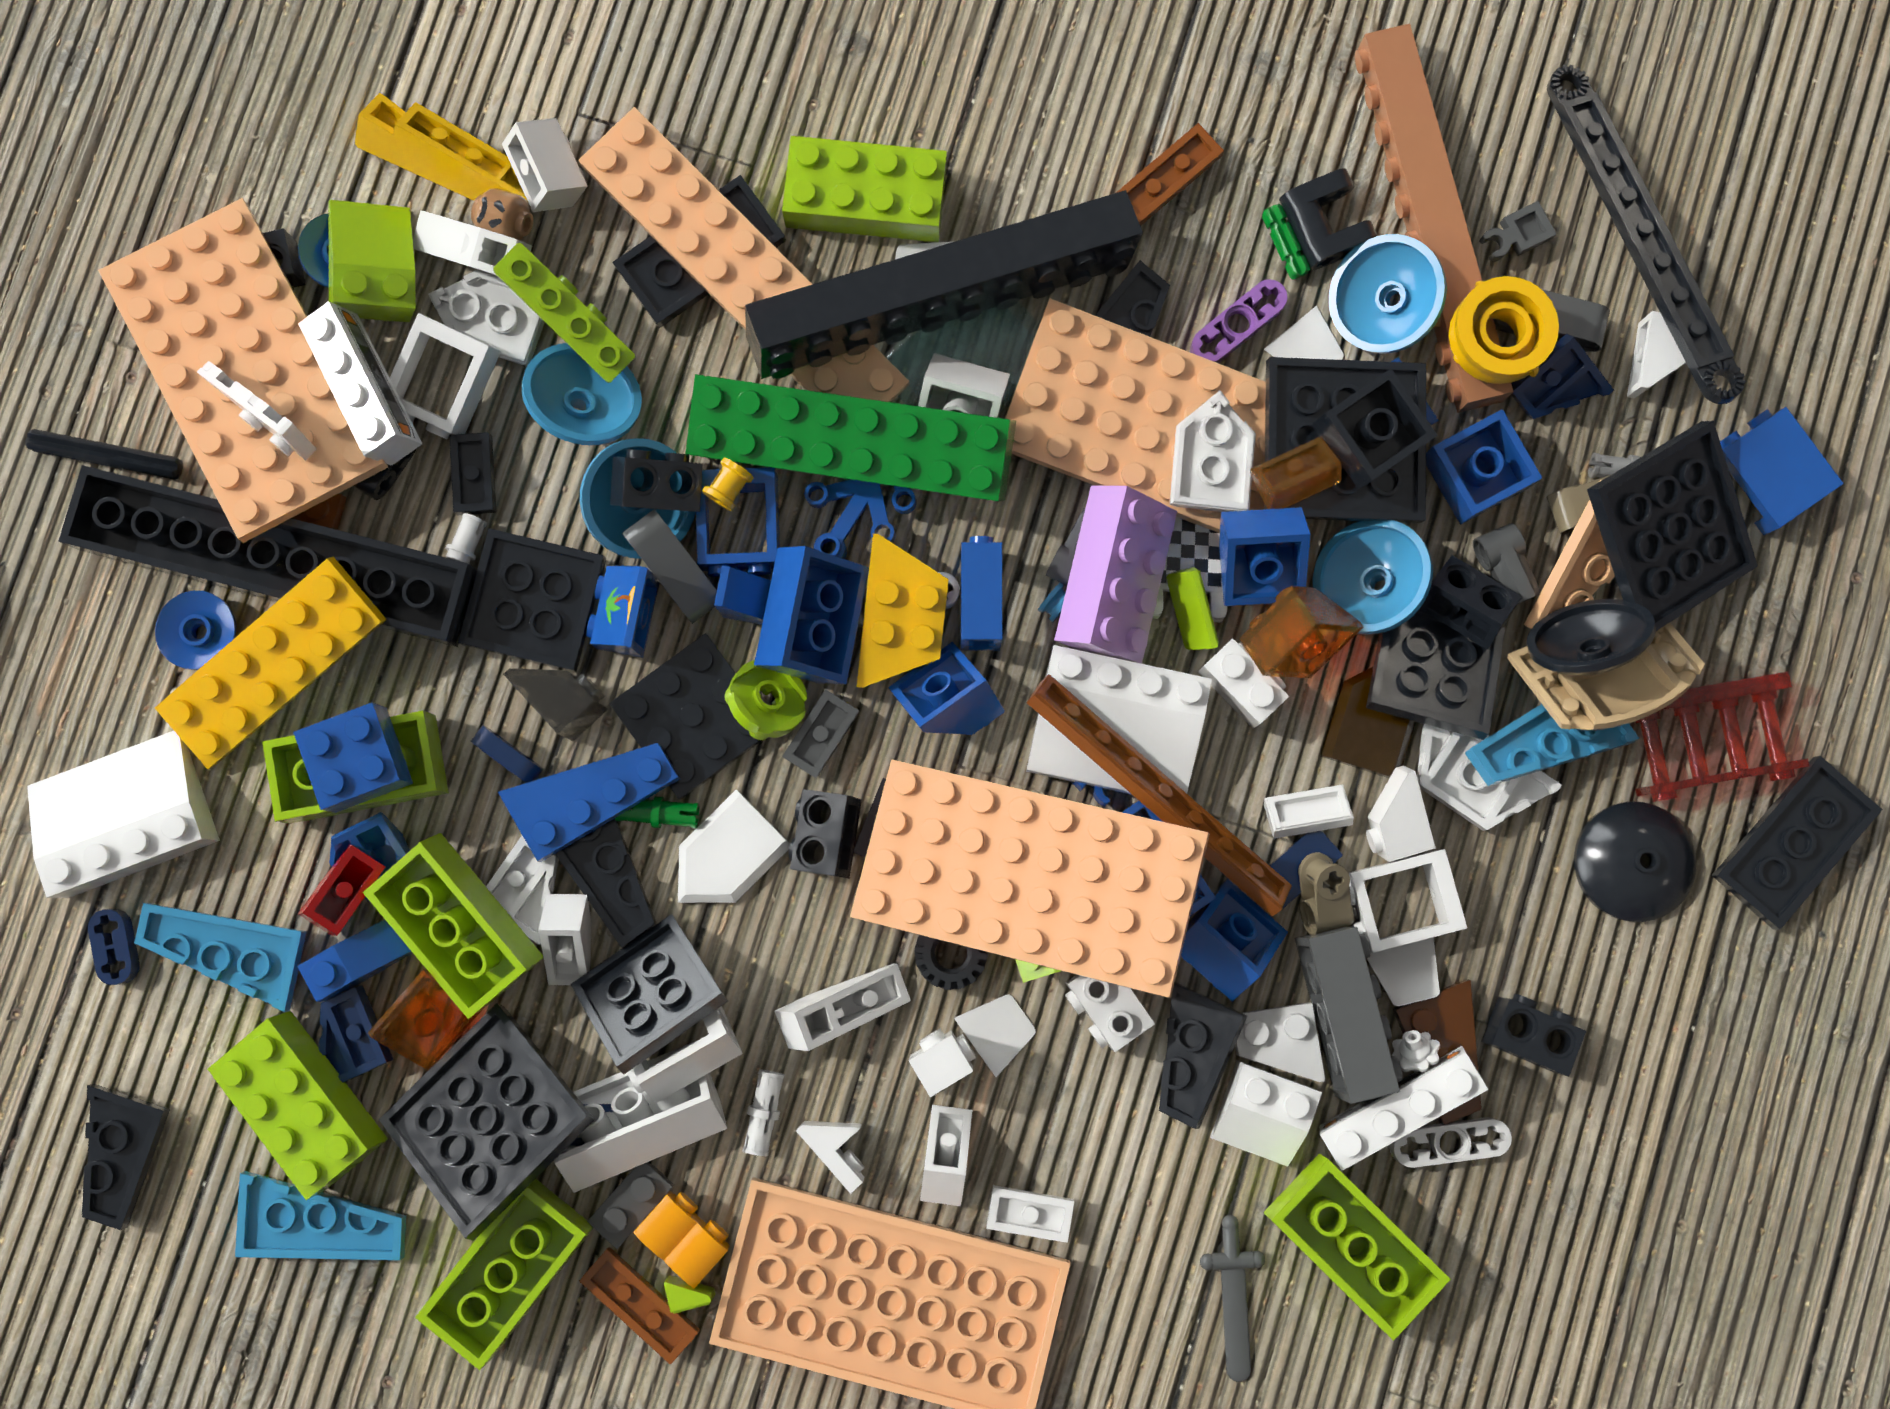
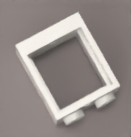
(472, 385)
(1441, 888)
(689, 1063)

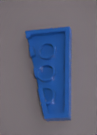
(580, 800)

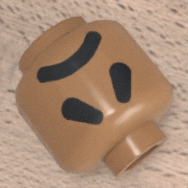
(502, 213)

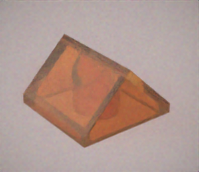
(421, 1022)

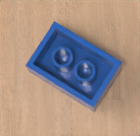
(811, 615)

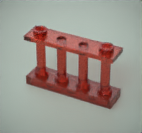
(1724, 698)

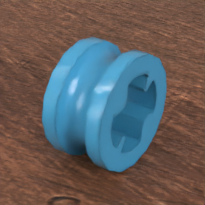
(1053, 602)

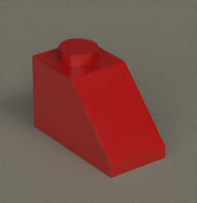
(341, 891)

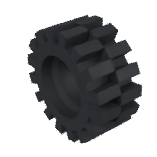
(943, 977)

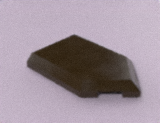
(1365, 736)

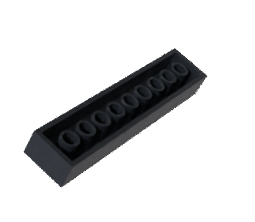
(941, 285)
(194, 540)

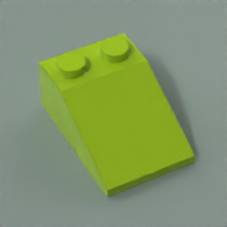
(371, 260)

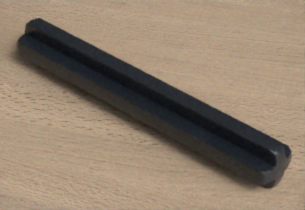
(104, 454)

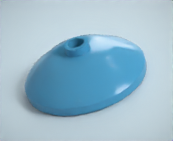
(1369, 279)
(561, 381)
(610, 521)
(1372, 553)

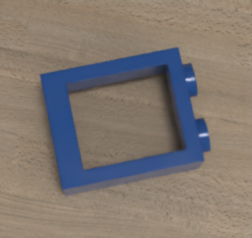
(754, 562)
(981, 594)

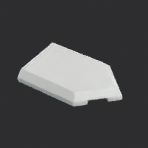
(490, 313)
(1213, 459)
(727, 853)

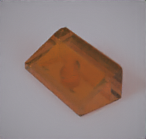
(1297, 474)

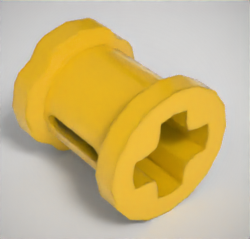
(727, 484)

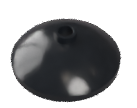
(1591, 637)
(1610, 865)

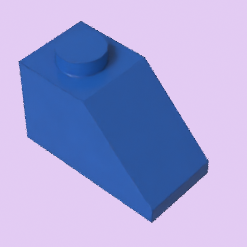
(741, 595)

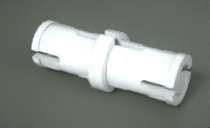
(763, 1112)

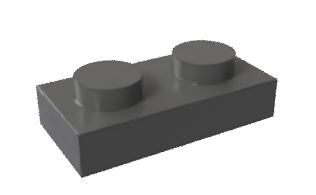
(821, 734)
(630, 1203)

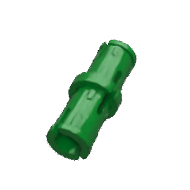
(662, 812)

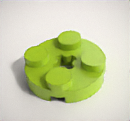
(757, 716)

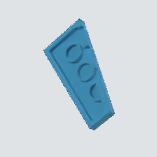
(1537, 744)
(238, 952)
(282, 1224)

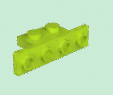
(564, 313)

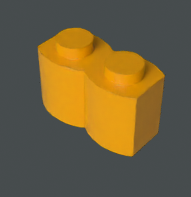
(683, 1238)

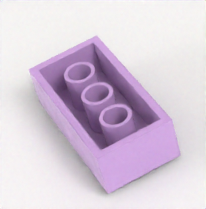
(1116, 573)

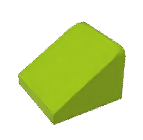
(684, 1297)

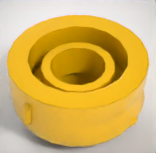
(1524, 309)

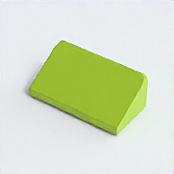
(1192, 609)

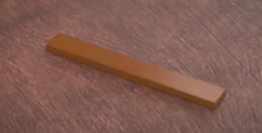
(1158, 792)

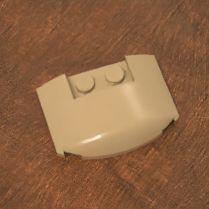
(1617, 695)

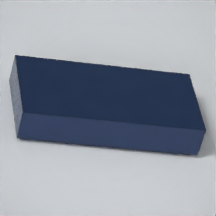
(1288, 862)

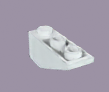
(461, 242)

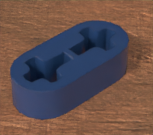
(506, 754)
(109, 947)

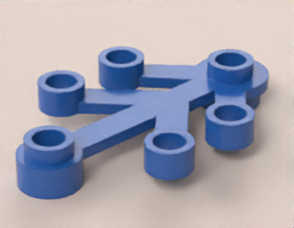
(863, 494)

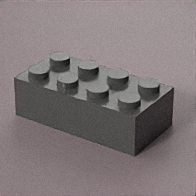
(1348, 1014)

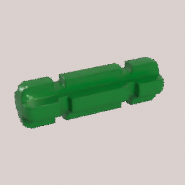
(1286, 241)

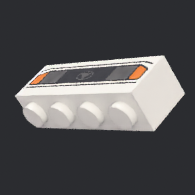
(360, 383)
(1390, 1117)

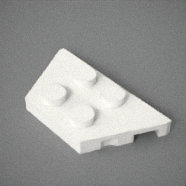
(1455, 782)

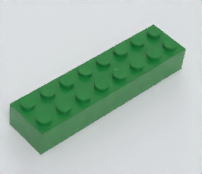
(851, 437)

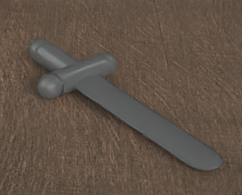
(1234, 1296)

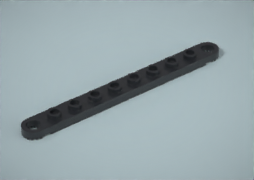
(1646, 235)

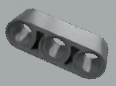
(1576, 317)
(672, 565)

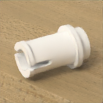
(466, 539)

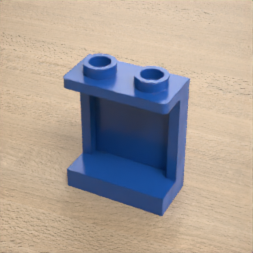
(1778, 468)

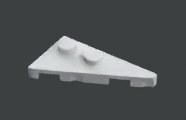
(259, 413)

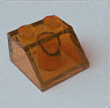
(1298, 633)

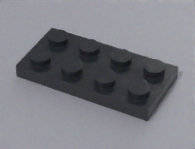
(663, 283)
(1797, 842)

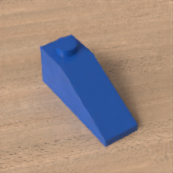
(353, 961)

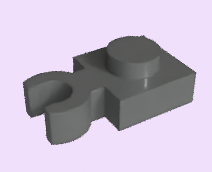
(1521, 230)

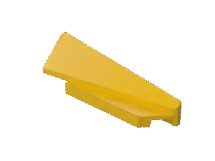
(433, 149)

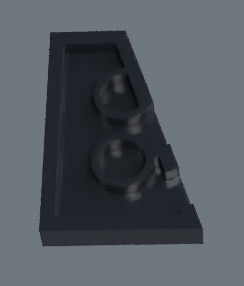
(1136, 300)
(1197, 1053)
(120, 1151)

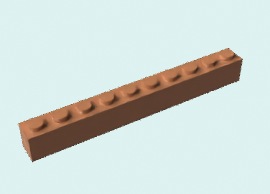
(1424, 189)

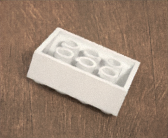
(1145, 704)
(118, 816)

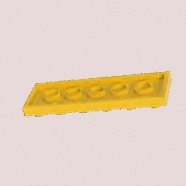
(270, 662)

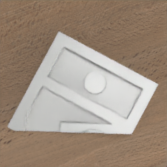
(523, 885)
(1283, 1039)

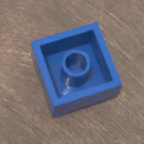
(1481, 467)
(353, 757)

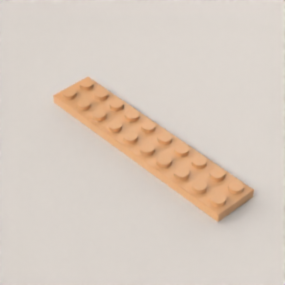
(718, 244)

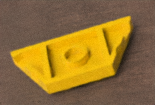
(900, 614)

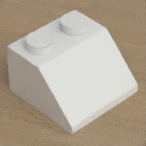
(963, 387)
(1265, 1113)

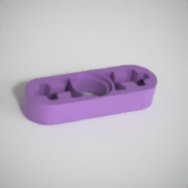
(1253, 297)

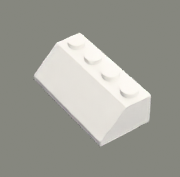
(635, 1129)

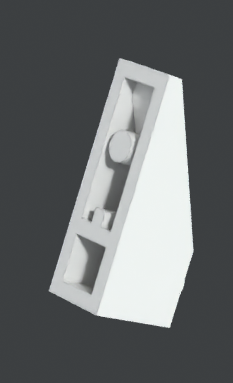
(841, 1008)

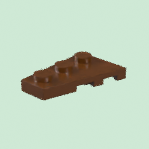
(1451, 1022)

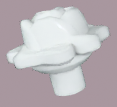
(1416, 1051)

